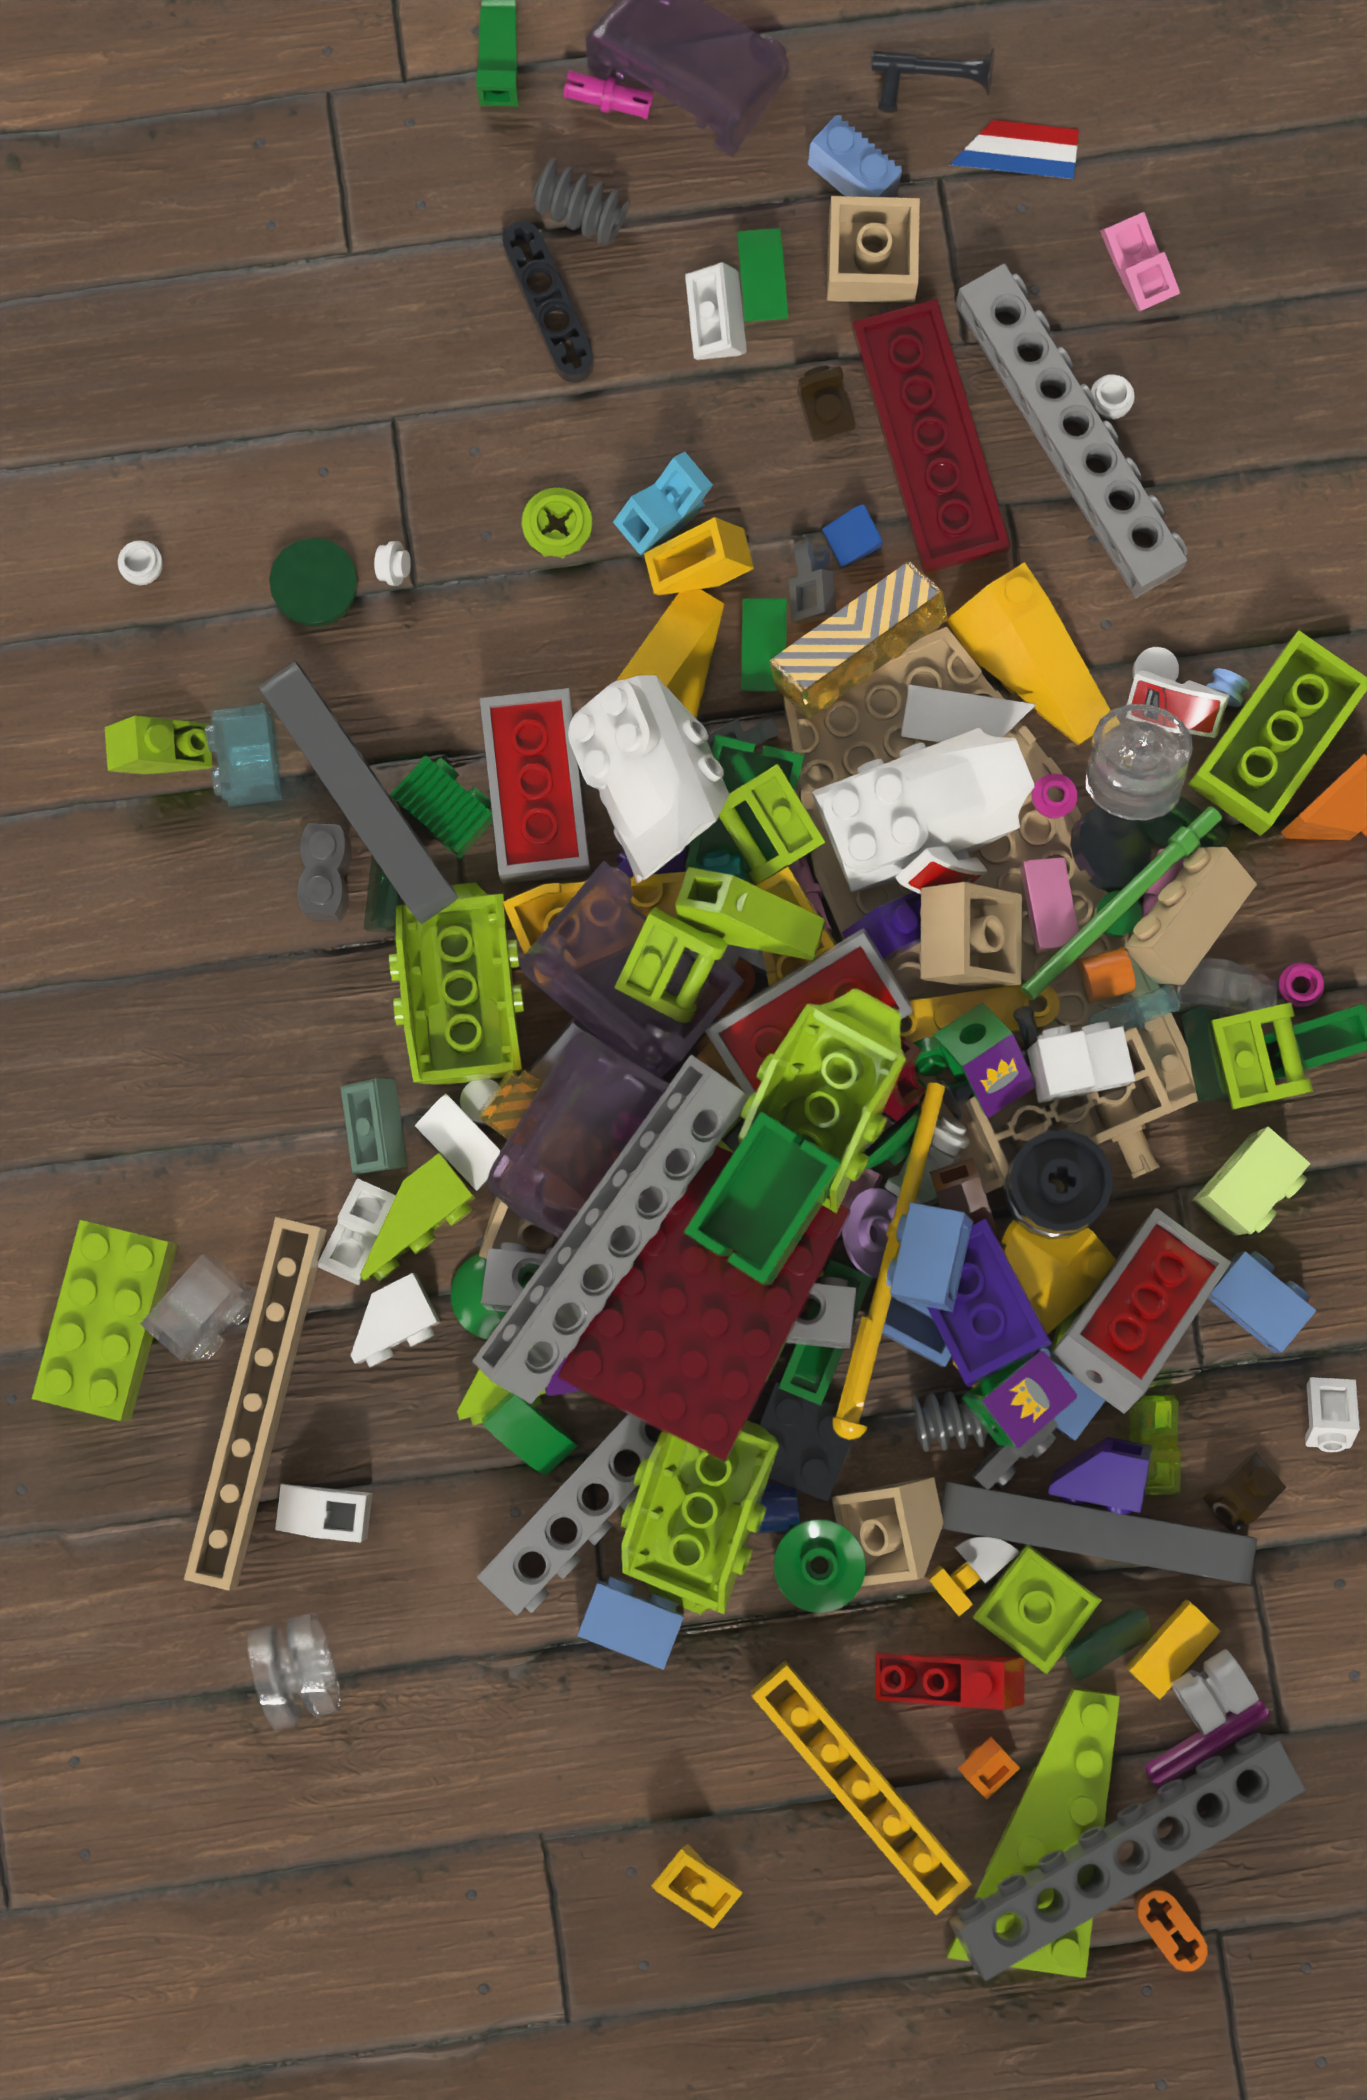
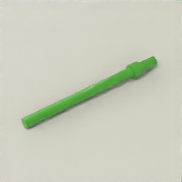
(1180, 846)

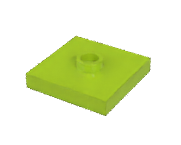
(1036, 1608)

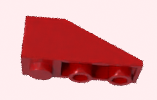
(951, 1680)

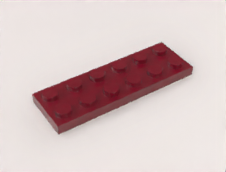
(930, 436)

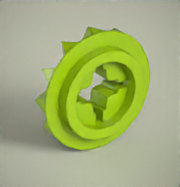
(560, 503)

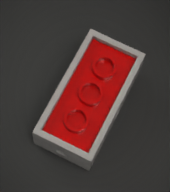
(534, 786)
(763, 1021)
(1140, 1311)

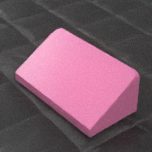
(1049, 903)

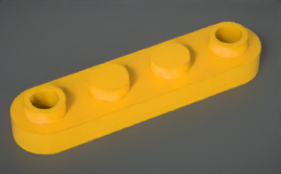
(935, 1013)

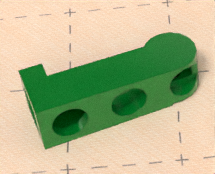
(498, 53)

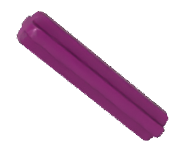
(1201, 1747)

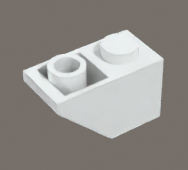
(393, 1316)
(324, 1512)

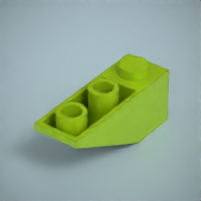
(747, 915)
(420, 1207)

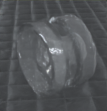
(1138, 762)
(294, 1671)

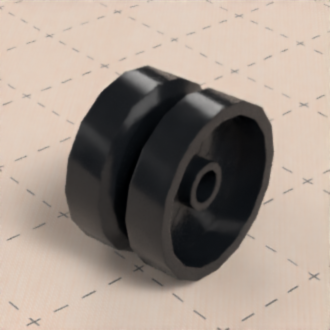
(1077, 1165)

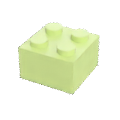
(1252, 1183)

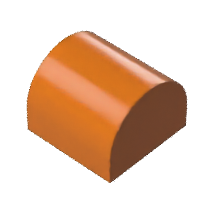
(1107, 975)

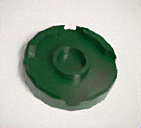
(313, 582)

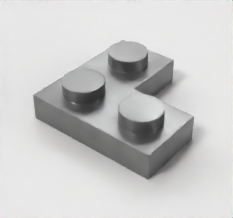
(998, 1465)

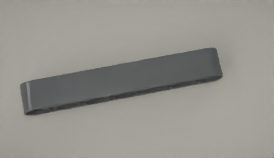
(358, 792)
(1098, 1532)

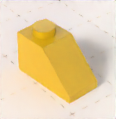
(699, 558)

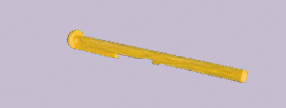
(871, 1327)

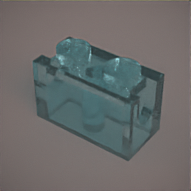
(245, 755)

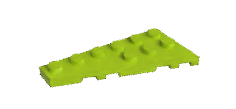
(1059, 1804)

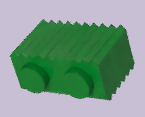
(443, 805)

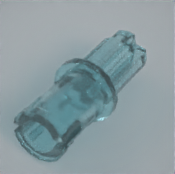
(1139, 1010)

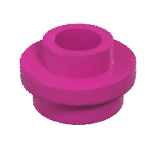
(1045, 805)
(1312, 977)

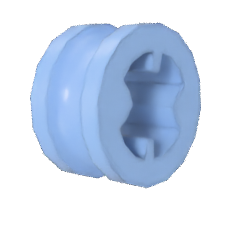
(1231, 684)

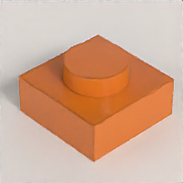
(988, 1768)

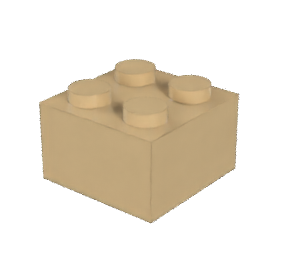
(873, 249)
(971, 935)

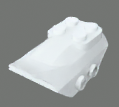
(649, 769)
(931, 797)

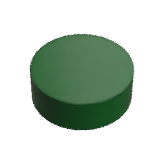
(1125, 923)

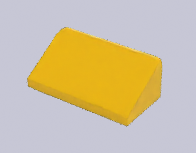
(1172, 1648)

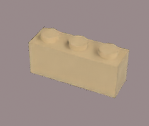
(1190, 915)

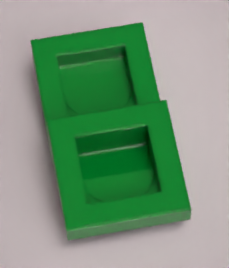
(762, 274)
(762, 639)
(529, 1433)

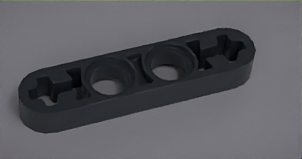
(549, 301)

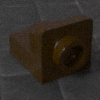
(825, 402)

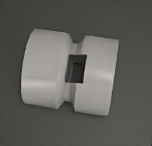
(1215, 1691)

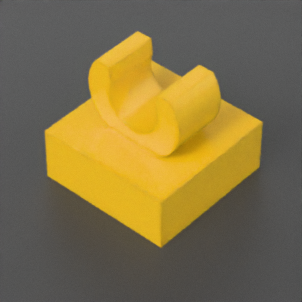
(953, 1586)

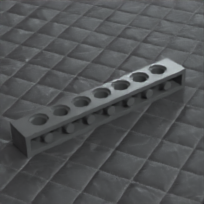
(1270, 1785)

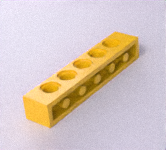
(860, 1787)

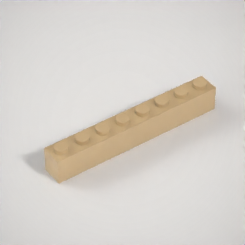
(255, 1404)

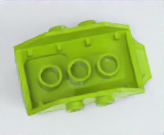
(458, 990)
(833, 1080)
(696, 1518)

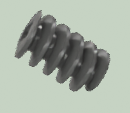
(578, 203)
(946, 1421)

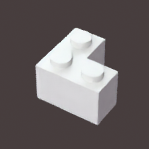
(1079, 1061)

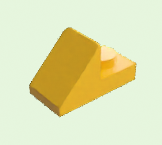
(697, 1887)

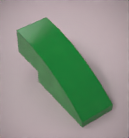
(1323, 1039)
(812, 1366)

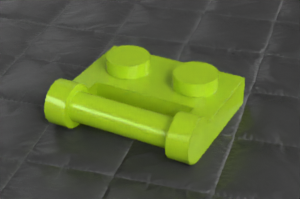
(781, 818)
(655, 961)
(1246, 1058)

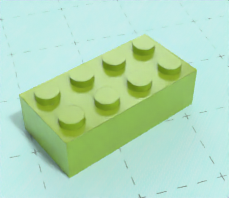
(1280, 733)
(96, 1335)

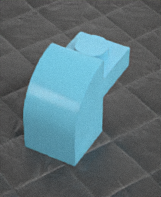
(665, 506)

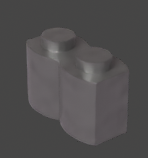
(326, 860)

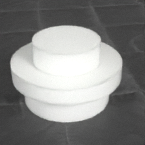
(1112, 396)
(140, 562)
(392, 563)
(949, 1136)

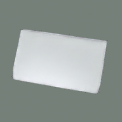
(715, 312)
(459, 1140)

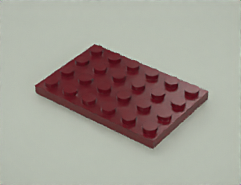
(691, 1333)

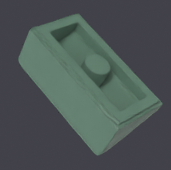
(373, 1126)

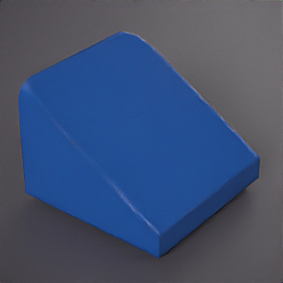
(853, 536)

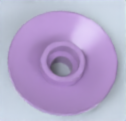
(867, 1227)

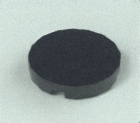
(1109, 849)

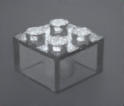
(200, 1309)

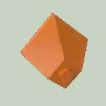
(1337, 811)

